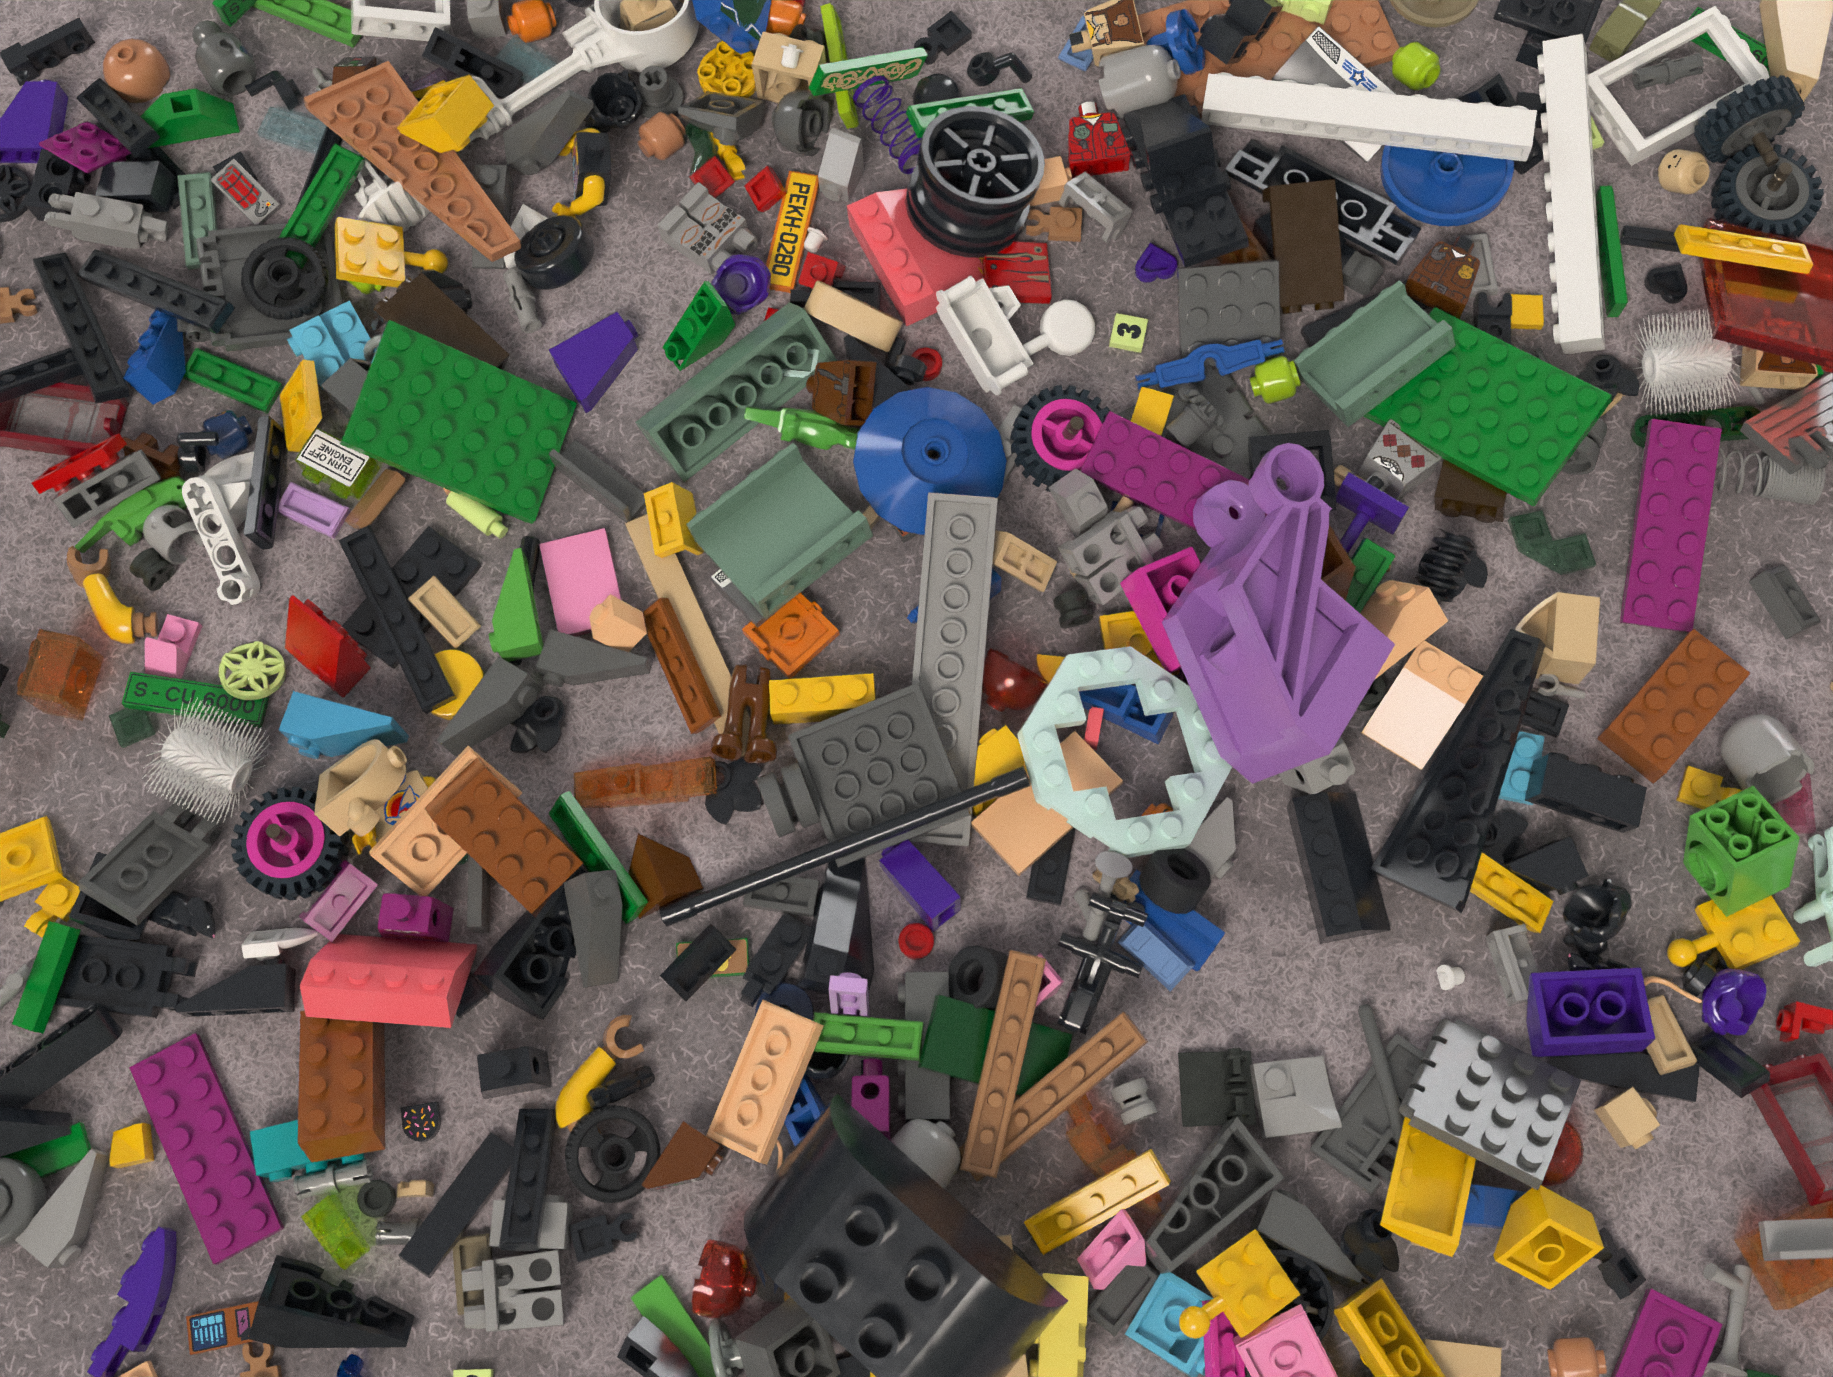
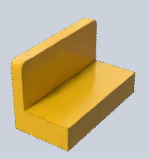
(668, 513)

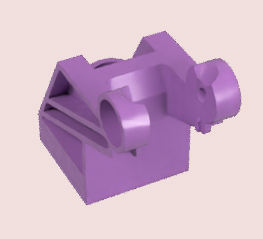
(1258, 630)

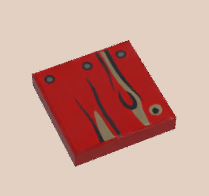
(1023, 268)

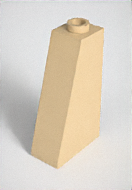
(1796, 39)

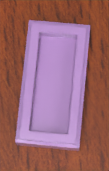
(312, 510)

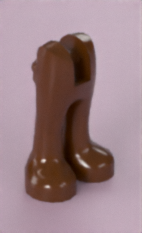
(756, 696)

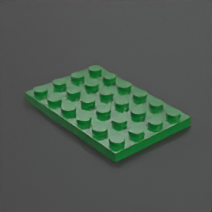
(1496, 411)
(458, 422)

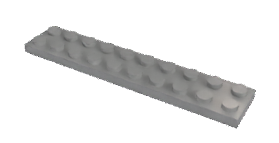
(954, 632)

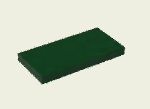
(959, 1040)

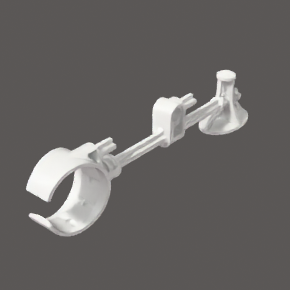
(594, 43)

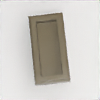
(469, 1253)

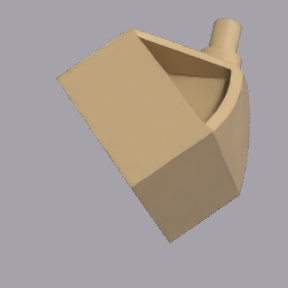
(1569, 632)

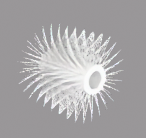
(1684, 362)
(206, 760)

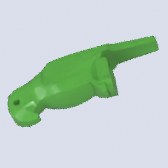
(805, 427)
(129, 515)

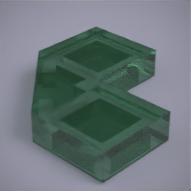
(1535, 541)

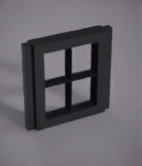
(1310, 440)

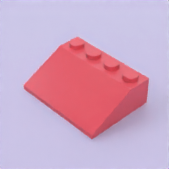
(902, 258)
(387, 980)

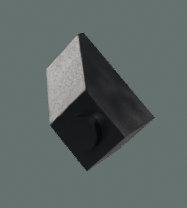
(1550, 866)

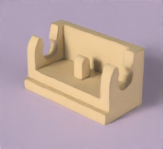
(1022, 560)

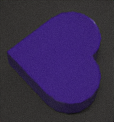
(1155, 264)

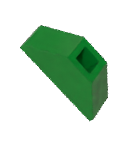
(190, 117)
(702, 327)

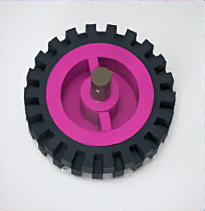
(1055, 433)
(286, 846)

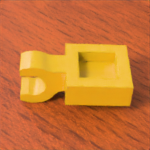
(1702, 788)
(56, 902)

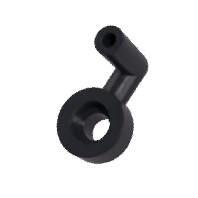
(985, 68)
(286, 89)
(903, 366)
(193, 450)
(1699, 976)

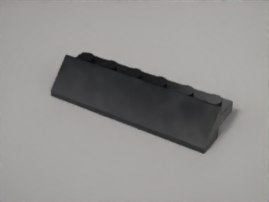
(1361, 213)

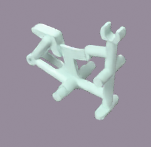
(1823, 903)

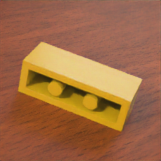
(818, 697)

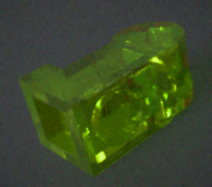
(336, 1231)

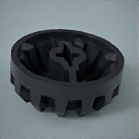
(1314, 1286)

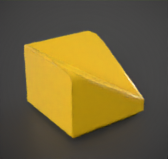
(131, 1146)

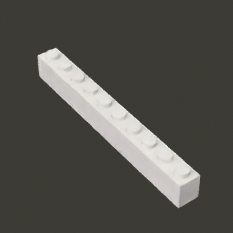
(1369, 116)
(1572, 194)

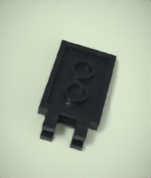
(122, 976)

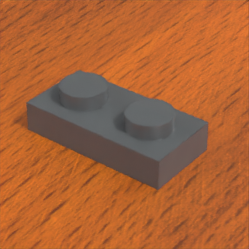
(790, 895)

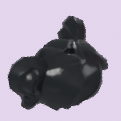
(615, 102)
(1595, 916)

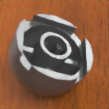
(800, 115)

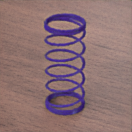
(914, 150)

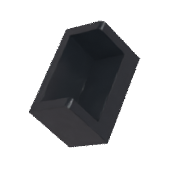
(138, 183)

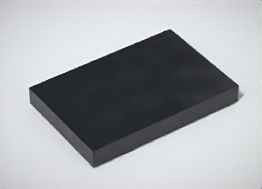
(1550, 17)

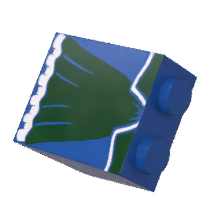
(734, 21)

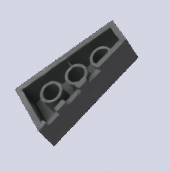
(1213, 1194)

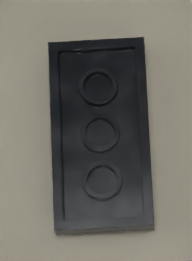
(426, 558)

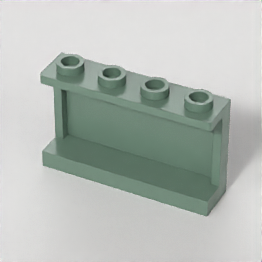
(1373, 354)

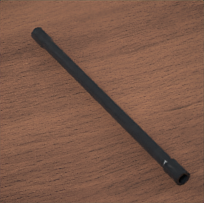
(997, 787)

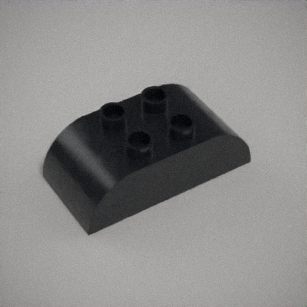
(893, 1258)

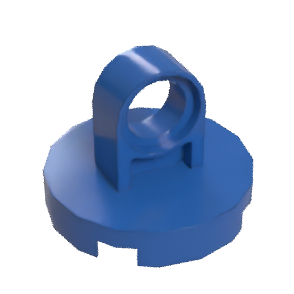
(1181, 41)

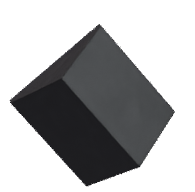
(103, 919)

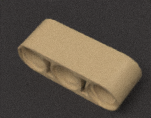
(853, 316)

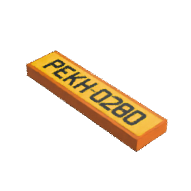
(791, 230)

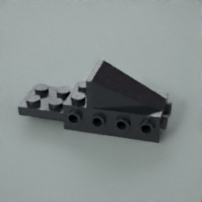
(1184, 179)

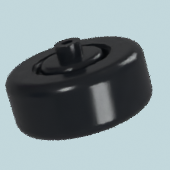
(554, 252)

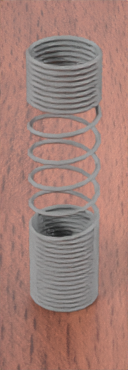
(1800, 487)

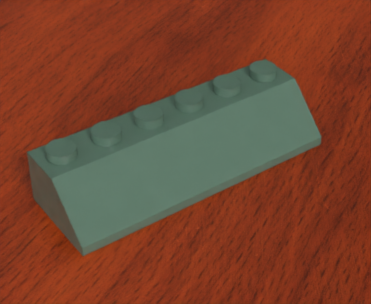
(710, 407)

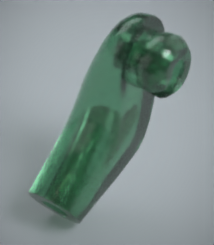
(702, 144)

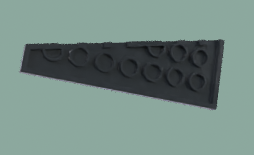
(1450, 814)

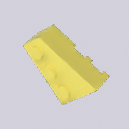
(1062, 1343)

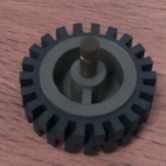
(1750, 120)
(1766, 198)

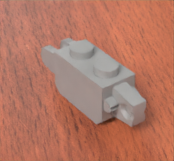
(106, 220)

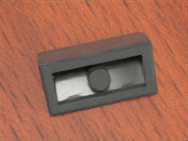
(1784, 601)

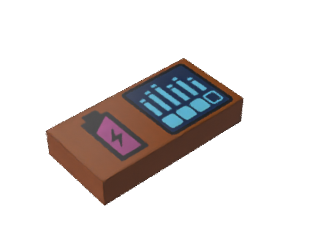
(220, 1328)

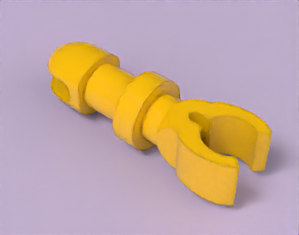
(732, 161)

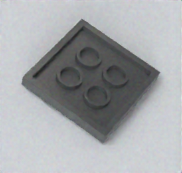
(1228, 305)

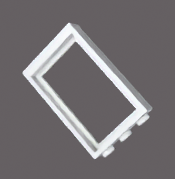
(399, 22)
(1616, 121)

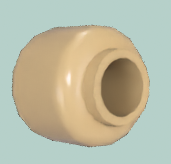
(1683, 171)

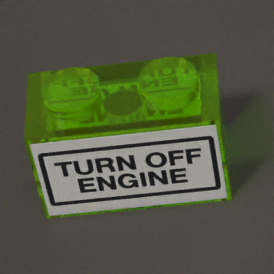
(336, 465)

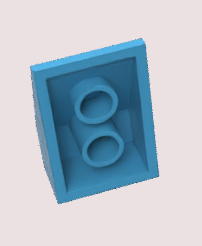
(334, 728)

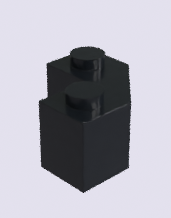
(1230, 33)

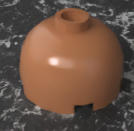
(135, 70)

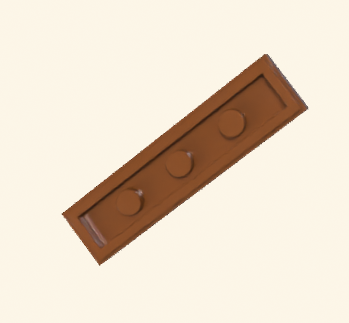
(680, 666)

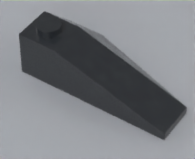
(533, 956)

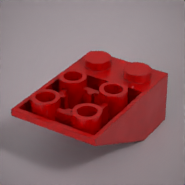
(324, 647)

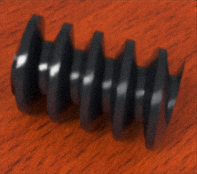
(1445, 565)

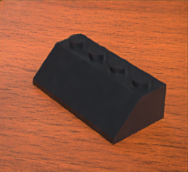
(1337, 866)

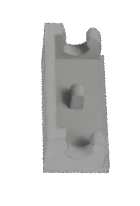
(1098, 204)
(1512, 962)

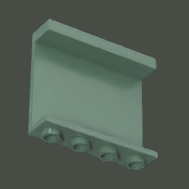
(778, 531)

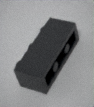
(1586, 792)

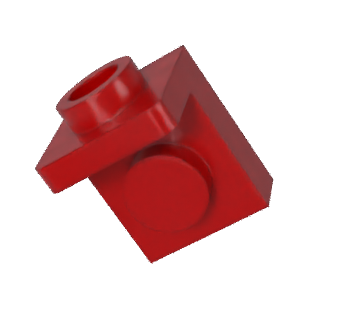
(820, 269)
(1809, 1017)

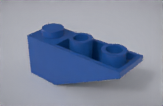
(159, 360)

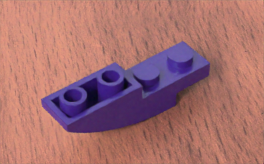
(147, 1291)

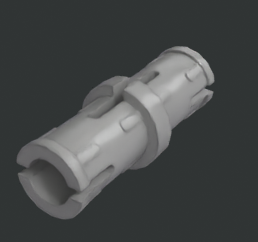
(522, 300)
(333, 1179)

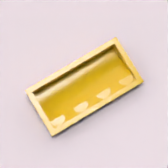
(1428, 1191)

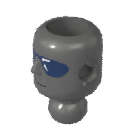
(223, 59)

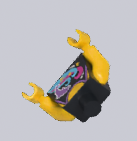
(590, 171)

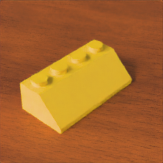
(1384, 1334)

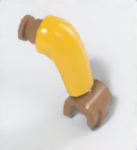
(114, 618)
(572, 1099)

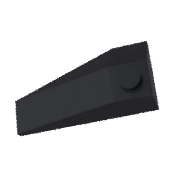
(839, 930)
(313, 1313)

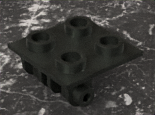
(1216, 1087)

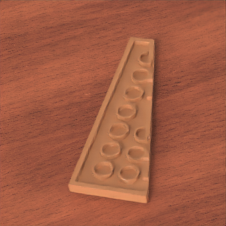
(367, 115)

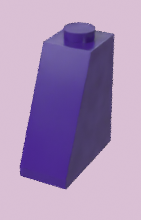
(31, 118)
(595, 358)
(920, 884)

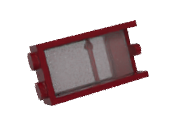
(59, 420)
(1800, 1115)

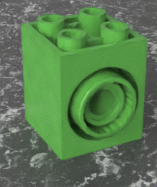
(1740, 850)

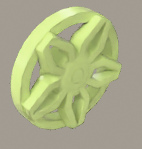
(252, 671)

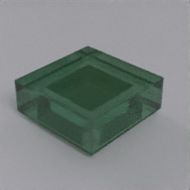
(131, 726)

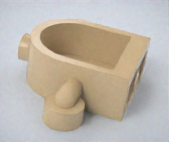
(359, 786)

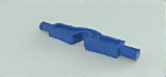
(1192, 367)

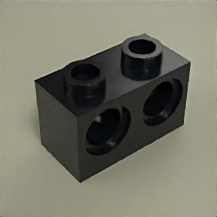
(54, 177)

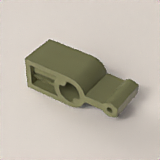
(1623, 28)

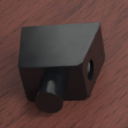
(513, 1072)

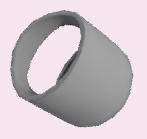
(164, 527)

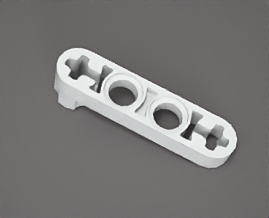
(214, 542)

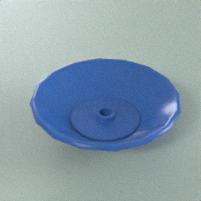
(895, 462)

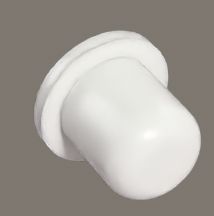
(790, 56)
(814, 239)
(1450, 976)

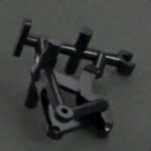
(1098, 961)

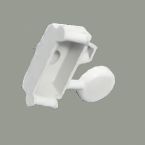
(989, 341)

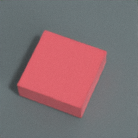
(1093, 727)

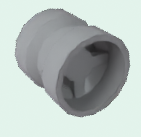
(1136, 1109)

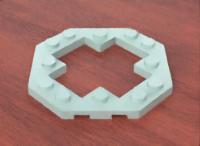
(1091, 809)

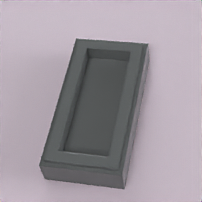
(1122, 1297)

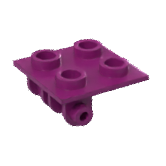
(86, 147)

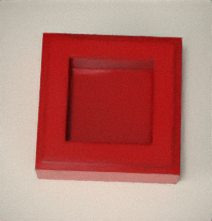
(713, 177)
(765, 189)

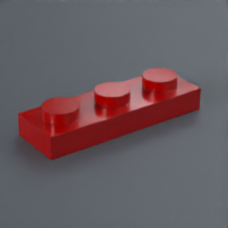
(80, 464)

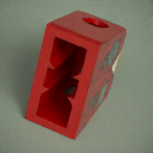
(1096, 143)

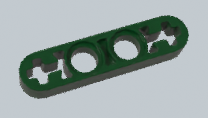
(1698, 418)

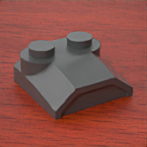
(724, 115)

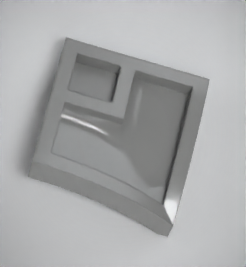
(1293, 1097)

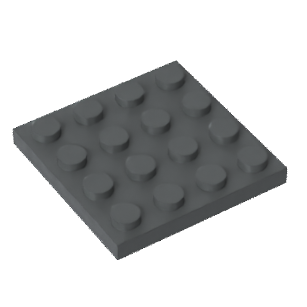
(876, 767)

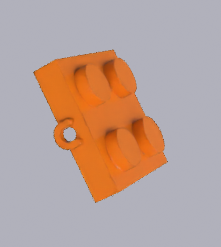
(792, 635)

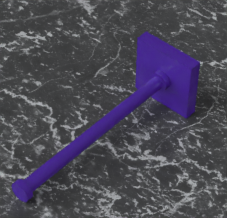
(1368, 505)

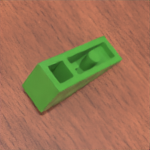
(516, 616)

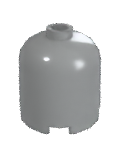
(1138, 78)
(1765, 756)
(930, 1148)

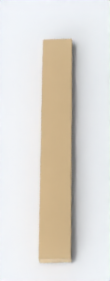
(671, 583)

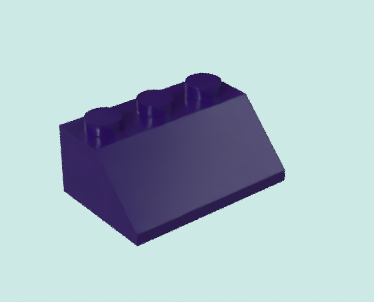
(1588, 1012)

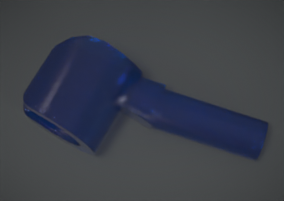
(350, 1367)

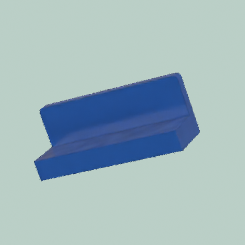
(1187, 932)

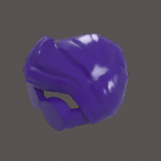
(742, 282)
(1733, 1001)

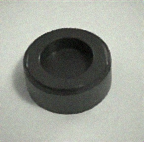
(376, 1198)

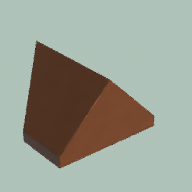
(661, 874)

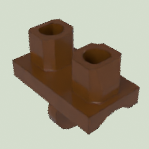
(164, 462)

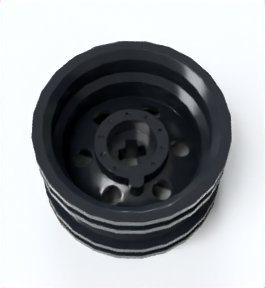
(974, 181)

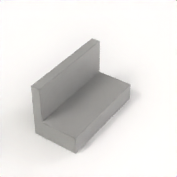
(1797, 1239)

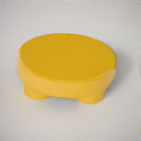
(727, 72)
(463, 676)

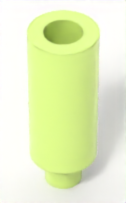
(478, 514)

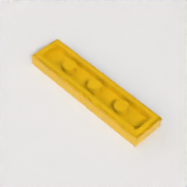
(1743, 249)
(1097, 1201)

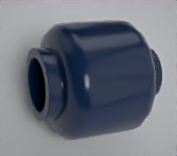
(232, 433)

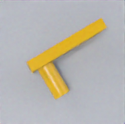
(1510, 894)

